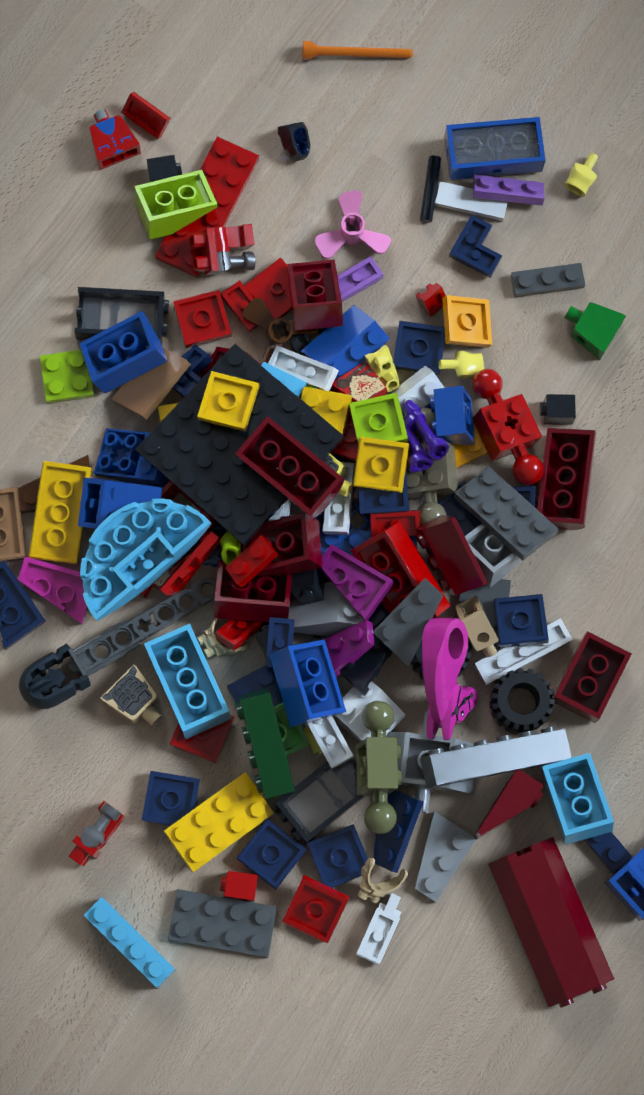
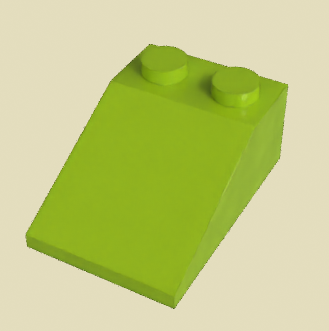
(173, 203)

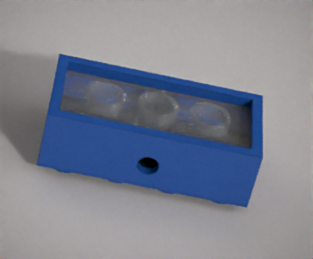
(494, 148)

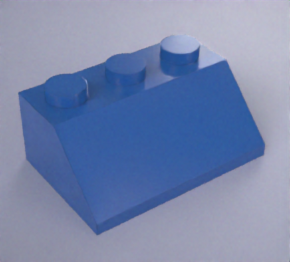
(348, 344)
(122, 352)
(307, 682)

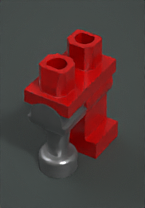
(216, 249)
(96, 836)

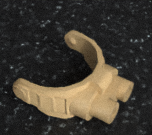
(212, 646)
(378, 890)

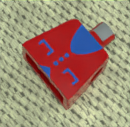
(112, 140)

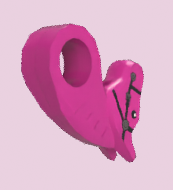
(442, 658)

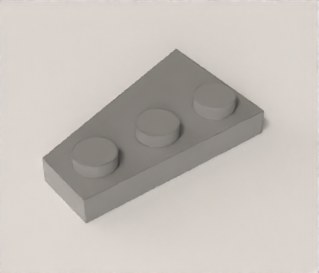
(442, 856)

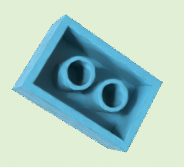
(577, 798)

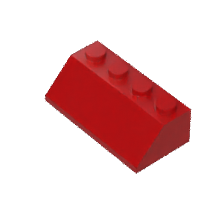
(397, 558)

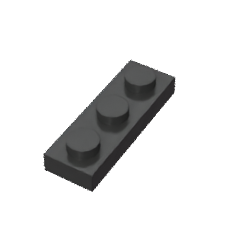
(547, 280)

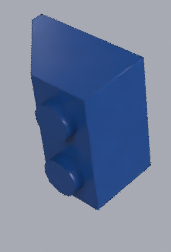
(453, 415)

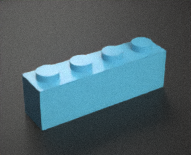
(130, 942)

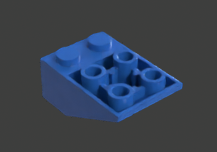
(122, 462)
(104, 497)
(629, 884)

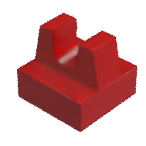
(431, 299)

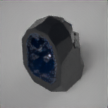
(295, 140)

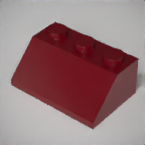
(450, 555)

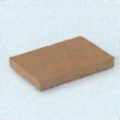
(149, 389)
(11, 526)

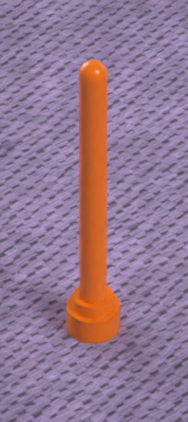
(311, 50)

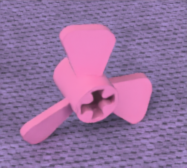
(332, 241)

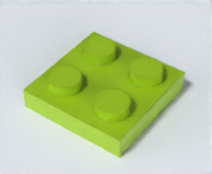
(66, 377)
(379, 418)

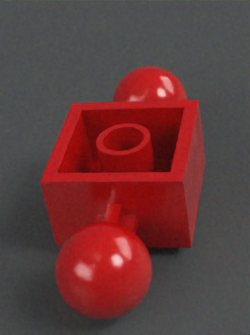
(507, 427)

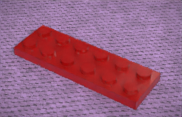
(227, 173)

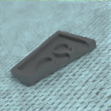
(405, 624)

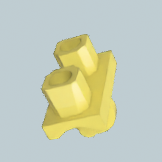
(384, 367)

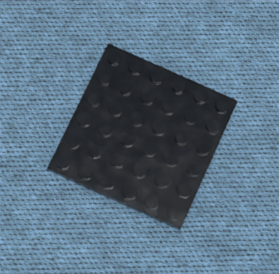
(202, 454)

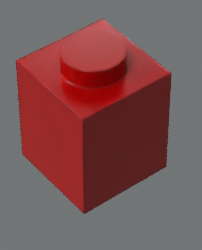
(239, 886)

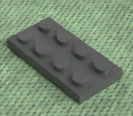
(505, 513)
(222, 923)

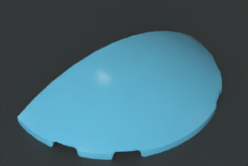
(135, 550)

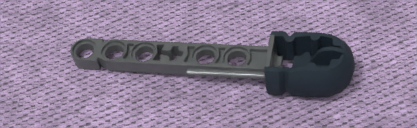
(36, 689)

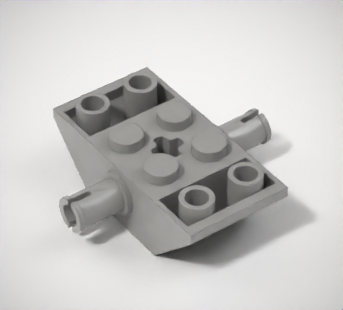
(416, 747)

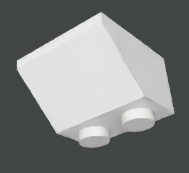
(355, 704)

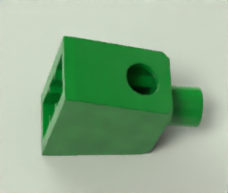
(595, 327)

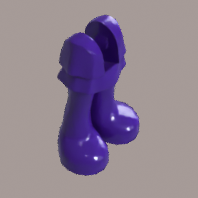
(435, 447)

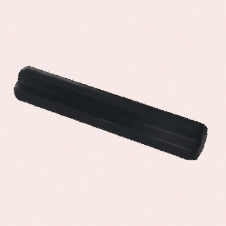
(430, 188)

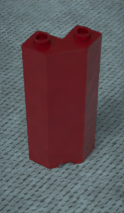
(551, 923)

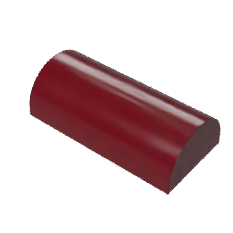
(291, 467)
(566, 477)

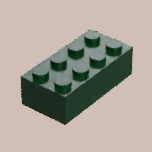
(267, 747)

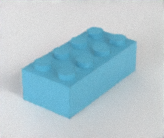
(187, 681)

